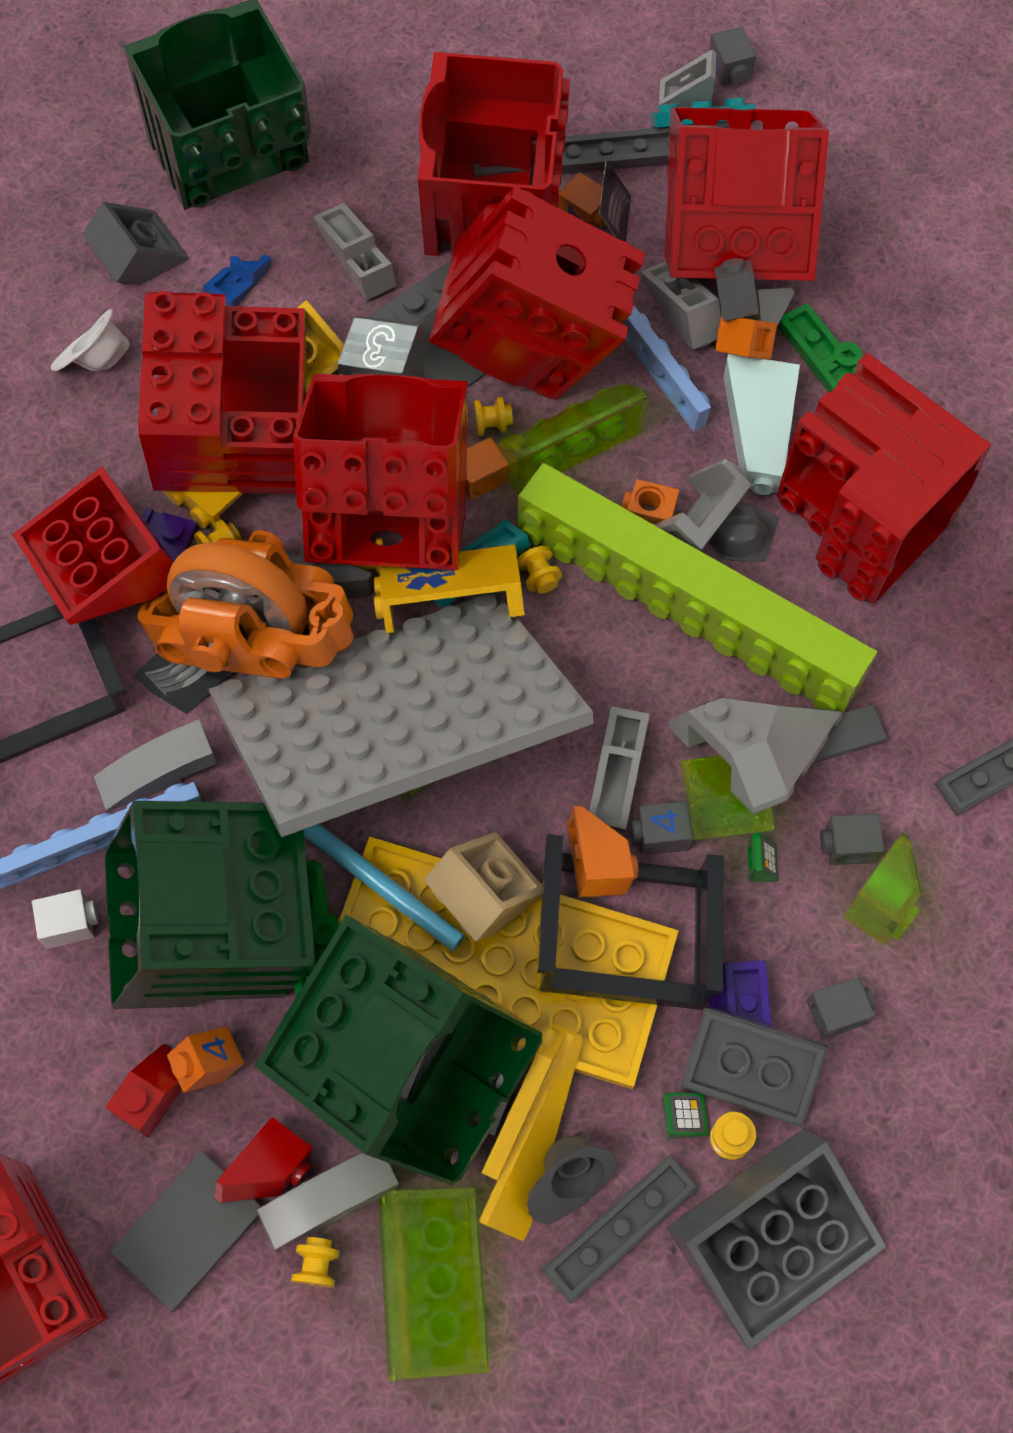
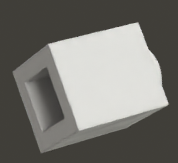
(64, 918)

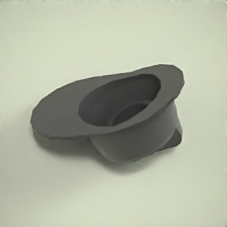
(745, 534)
(571, 1177)

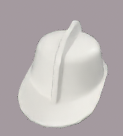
(96, 348)

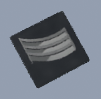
(615, 203)
(178, 683)

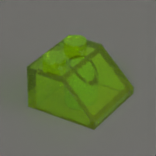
(888, 897)

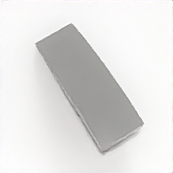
(356, 251)
(155, 766)
(619, 766)
(326, 1199)

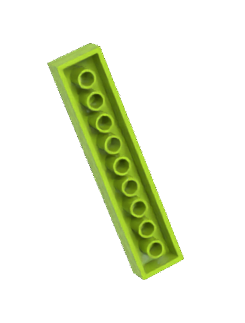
(693, 590)

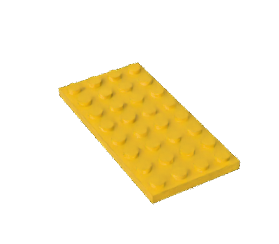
(507, 961)

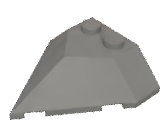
(760, 742)

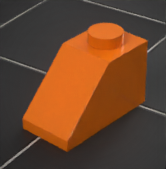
(599, 856)

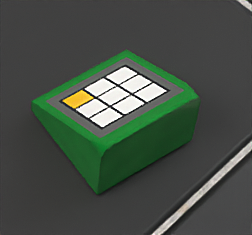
(762, 859)
(684, 1115)

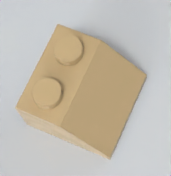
(483, 885)

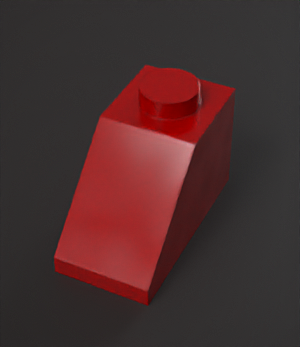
(146, 1093)
(266, 1165)

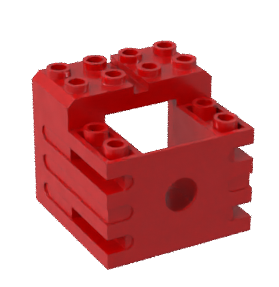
(489, 116)
(744, 192)
(535, 295)
(222, 393)
(382, 459)
(878, 476)
(42, 1283)

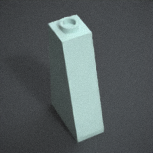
(761, 415)

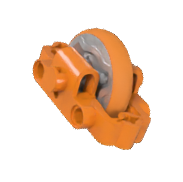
(246, 610)

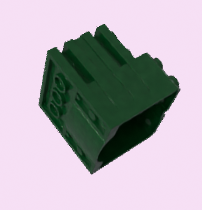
(220, 102)
(212, 905)
(364, 1029)

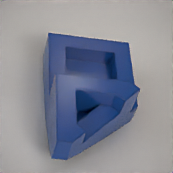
(238, 278)

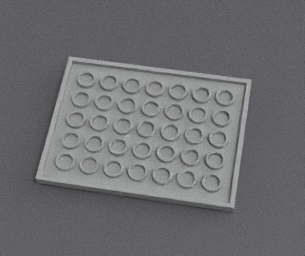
(397, 712)

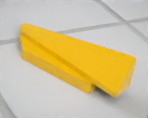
(530, 1132)

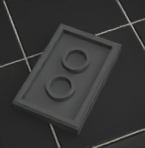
(754, 1066)
(184, 1234)

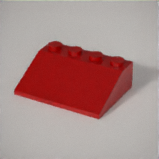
(95, 551)

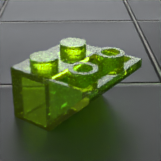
(712, 805)

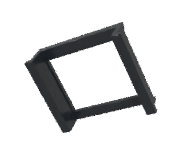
(75, 719)
(708, 937)

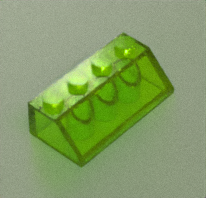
(575, 433)
(432, 1284)

